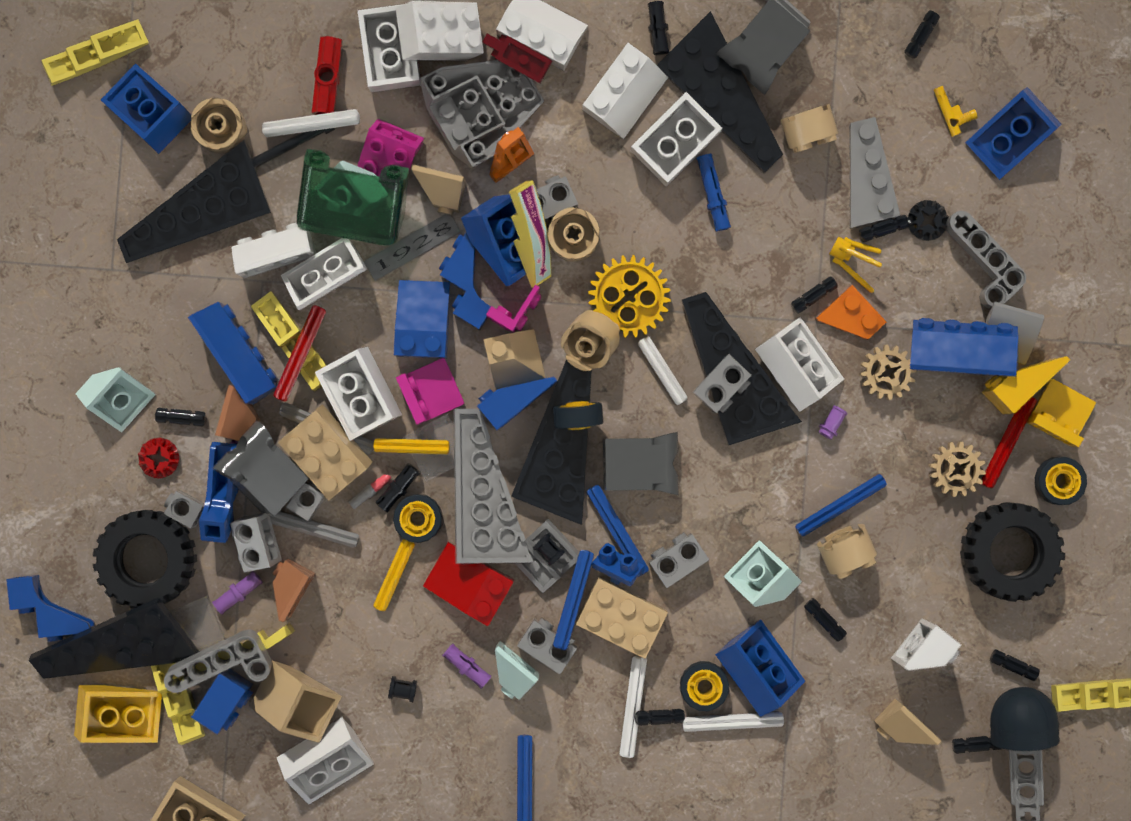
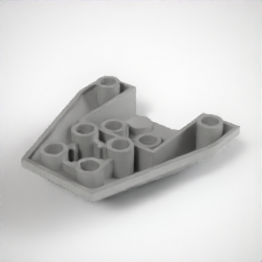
(478, 105)

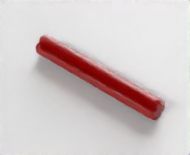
(299, 353)
(1007, 444)

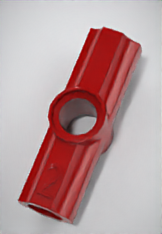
(328, 60)

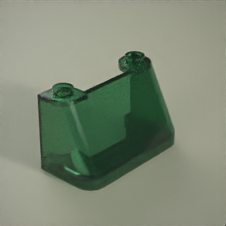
(351, 202)

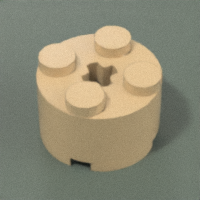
(808, 127)
(204, 128)
(579, 221)
(590, 340)
(847, 550)

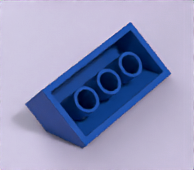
(964, 347)
(234, 353)

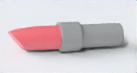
(369, 491)

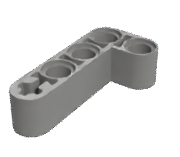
(981, 256)
(216, 665)

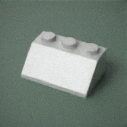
(542, 29)
(625, 91)
(272, 250)
(323, 272)
(799, 364)
(358, 393)
(926, 648)
(321, 767)

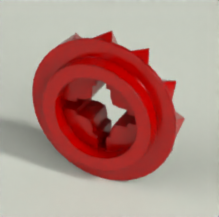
(167, 450)

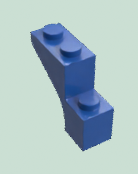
(460, 272)
(220, 495)
(52, 619)

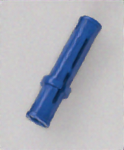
(716, 203)

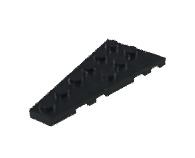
(721, 91)
(211, 202)
(760, 406)
(557, 459)
(130, 640)

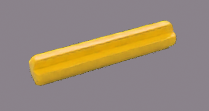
(411, 446)
(393, 575)

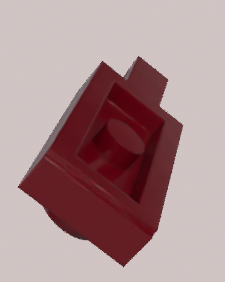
(518, 57)

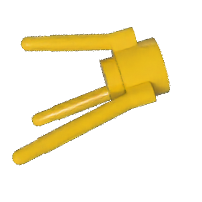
(845, 248)

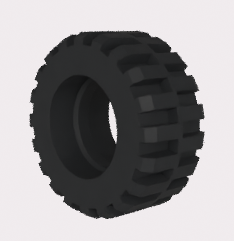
(1045, 559)
(111, 565)

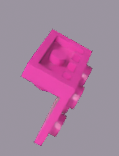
(388, 146)
(503, 317)
(430, 391)

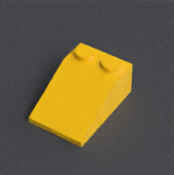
(1012, 392)
(117, 714)

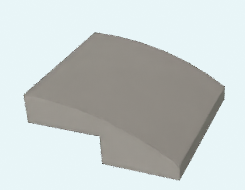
(1027, 322)
(539, 570)

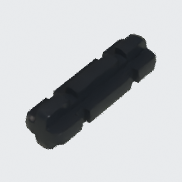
(922, 34)
(884, 228)
(814, 294)
(180, 417)
(825, 619)
(1014, 665)
(659, 717)
(973, 744)

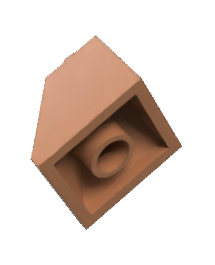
(235, 416)
(290, 587)

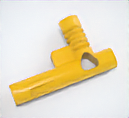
(954, 112)

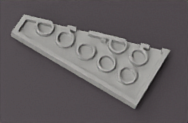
(483, 506)

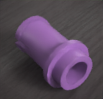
(832, 422)

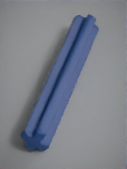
(841, 505)
(614, 524)
(573, 599)
(524, 778)

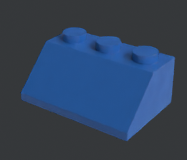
(760, 668)

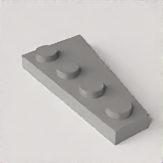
(870, 181)

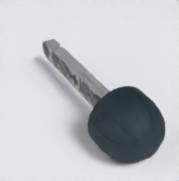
(1025, 725)

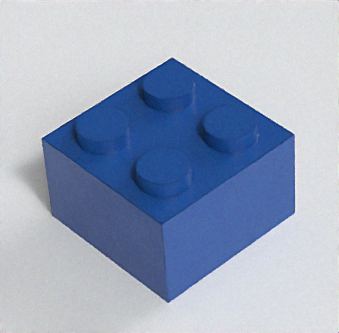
(222, 700)

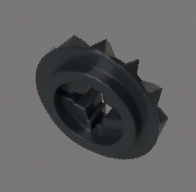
(916, 218)

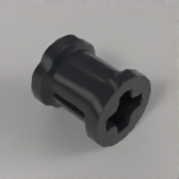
(549, 549)
(402, 689)

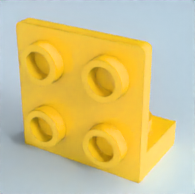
(1061, 413)

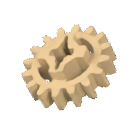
(882, 362)
(964, 478)

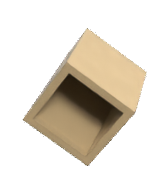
(295, 702)

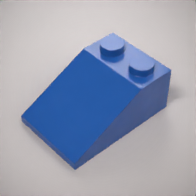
(147, 108)
(1013, 133)
(493, 235)
(422, 319)
(509, 401)

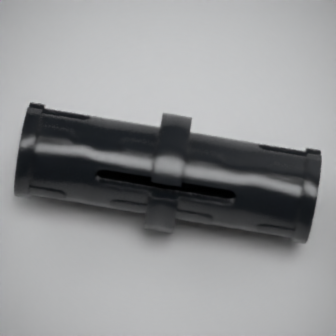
(658, 27)
(397, 487)

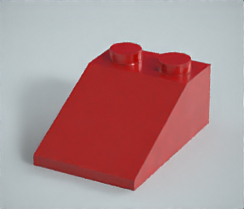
(468, 587)

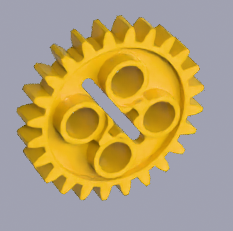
(614, 278)

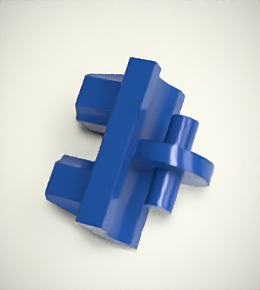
(618, 566)

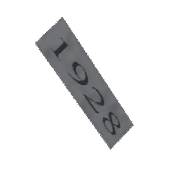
(411, 246)

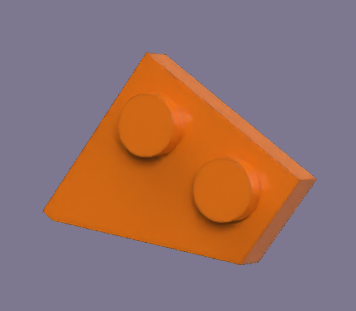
(509, 154)
(852, 315)

